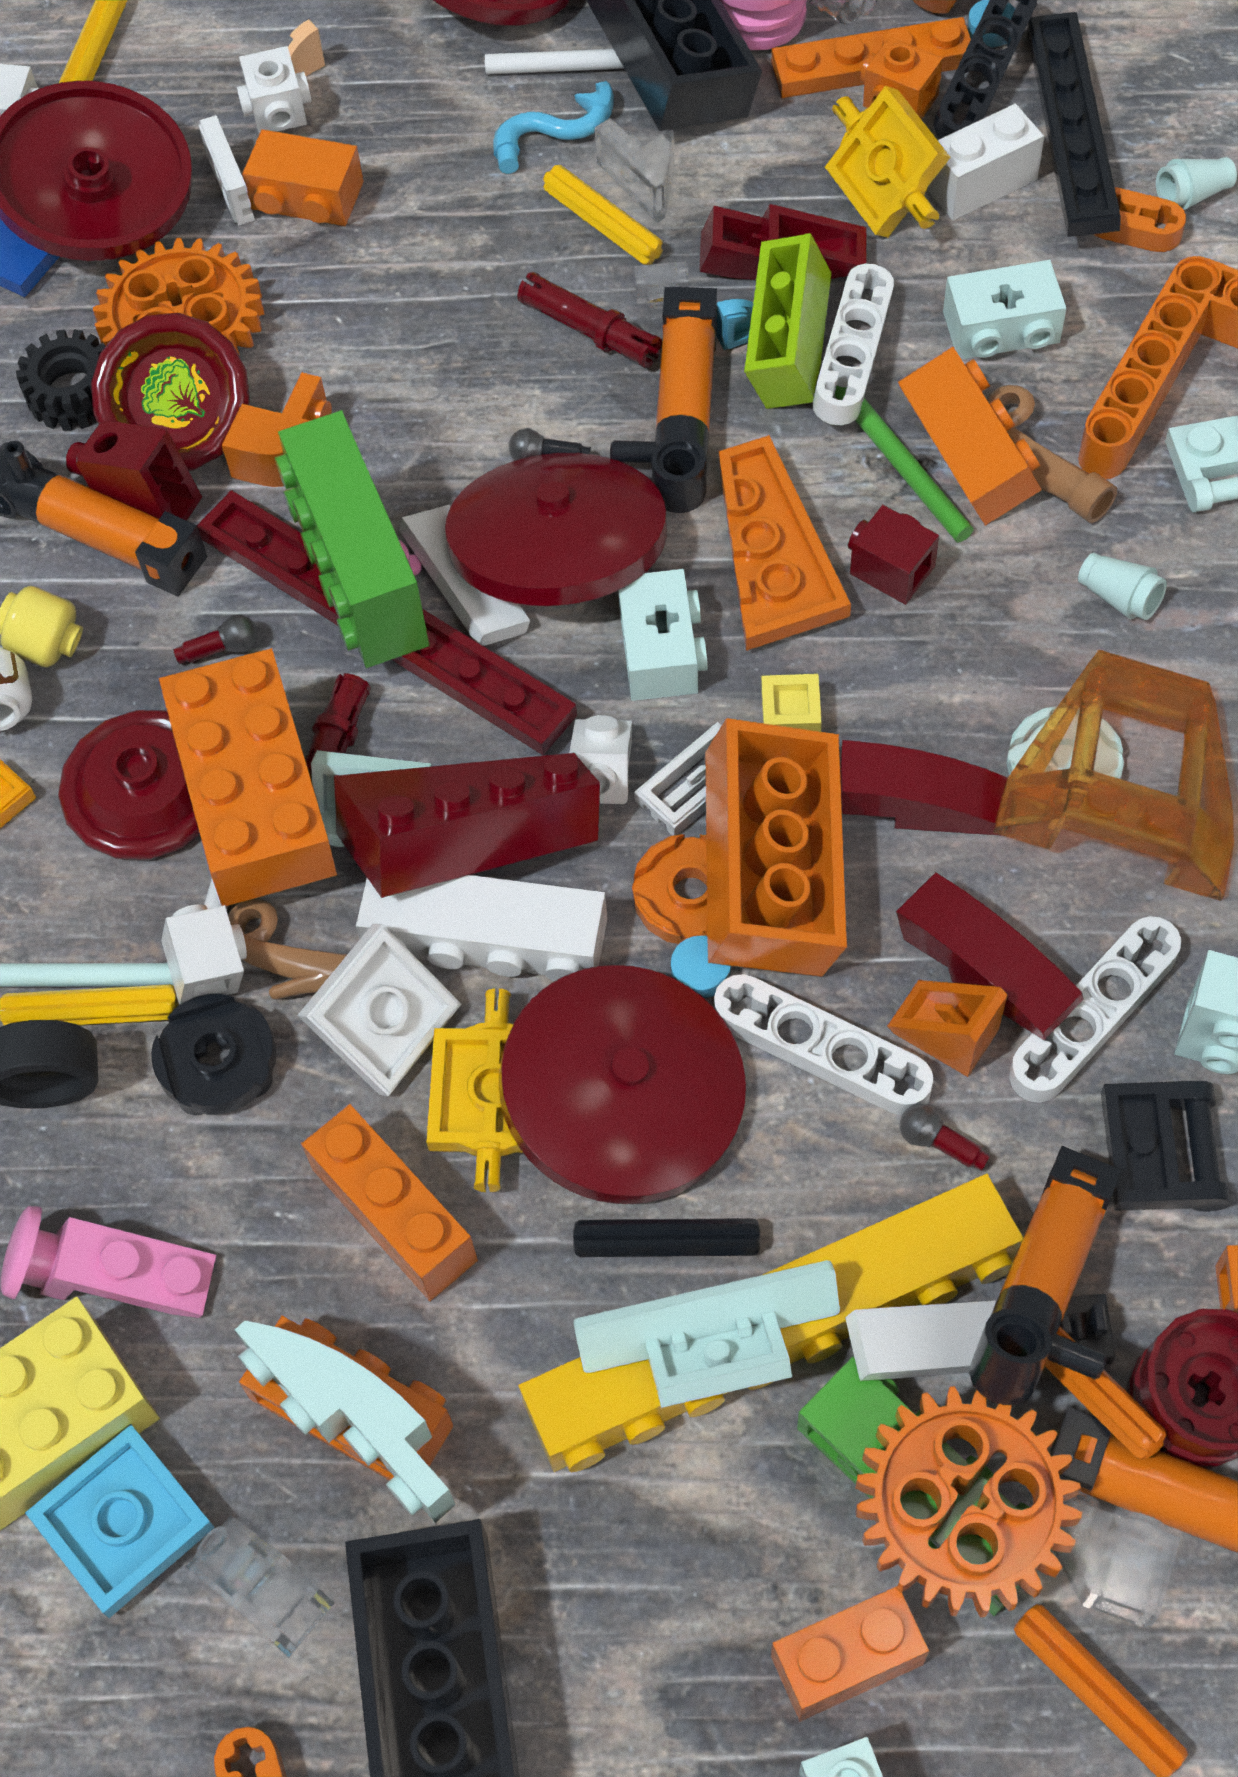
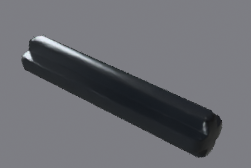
(666, 1237)

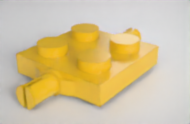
(886, 161)
(465, 1092)

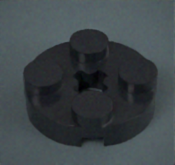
(221, 1087)

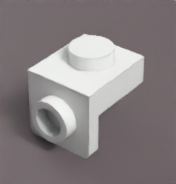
(605, 750)

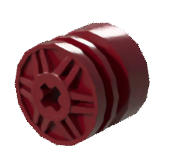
(1188, 1353)

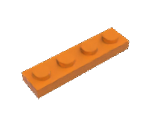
(839, 60)

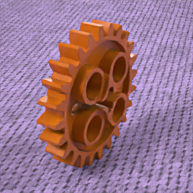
(187, 283)
(1017, 1537)

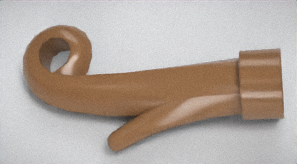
(1084, 492)
(305, 966)

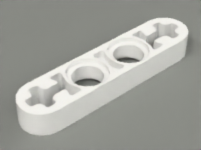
(854, 343)
(1099, 1011)
(827, 1035)

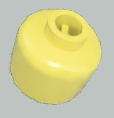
(39, 626)

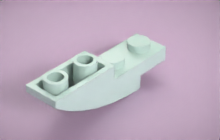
(335, 1393)

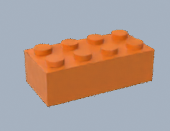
(247, 778)
(774, 848)

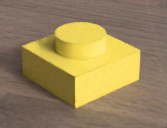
(791, 701)

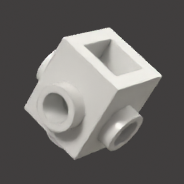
(273, 90)

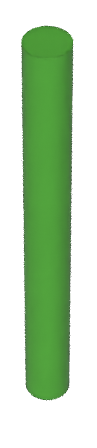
(911, 470)

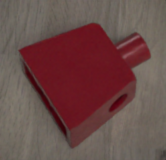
(136, 468)

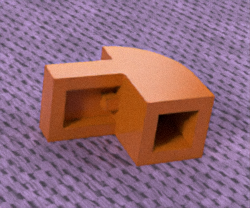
(254, 432)

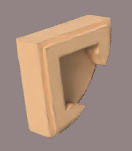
(306, 48)

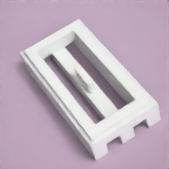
(226, 170)
(664, 809)

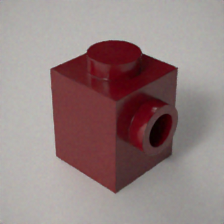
(893, 553)

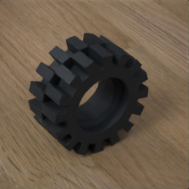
(48, 364)

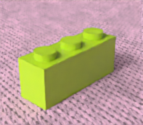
(788, 321)

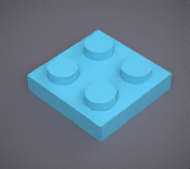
(119, 1521)

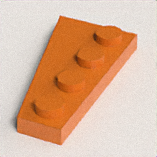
(776, 553)

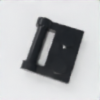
(1144, 1146)

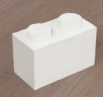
(987, 161)

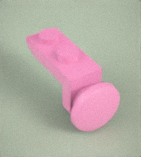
(105, 1265)

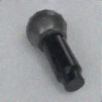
(530, 443)

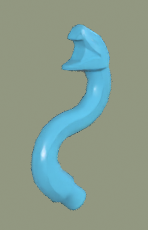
(598, 109)

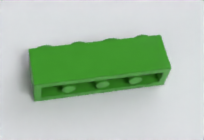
(845, 1422)

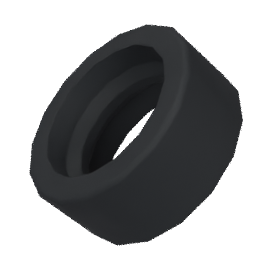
(46, 1063)

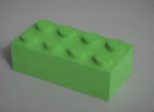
(351, 540)

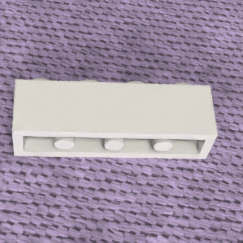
(494, 925)

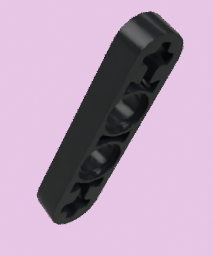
(985, 60)

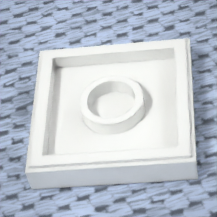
(379, 1009)

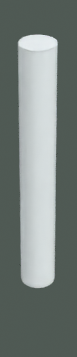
(552, 61)

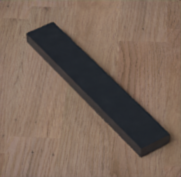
(1073, 125)

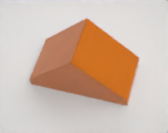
(950, 1021)

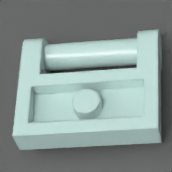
(1204, 453)

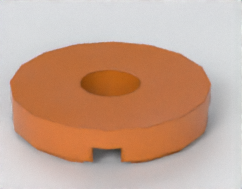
(654, 884)

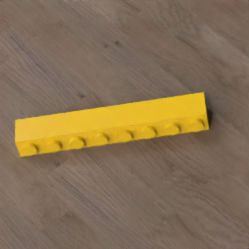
(893, 1263)

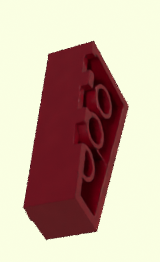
(463, 817)

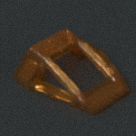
(1118, 811)

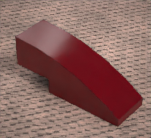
(734, 239)
(919, 788)
(987, 952)

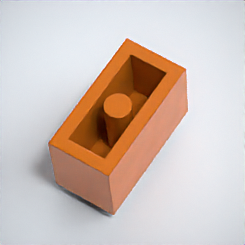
(303, 177)
(849, 1653)

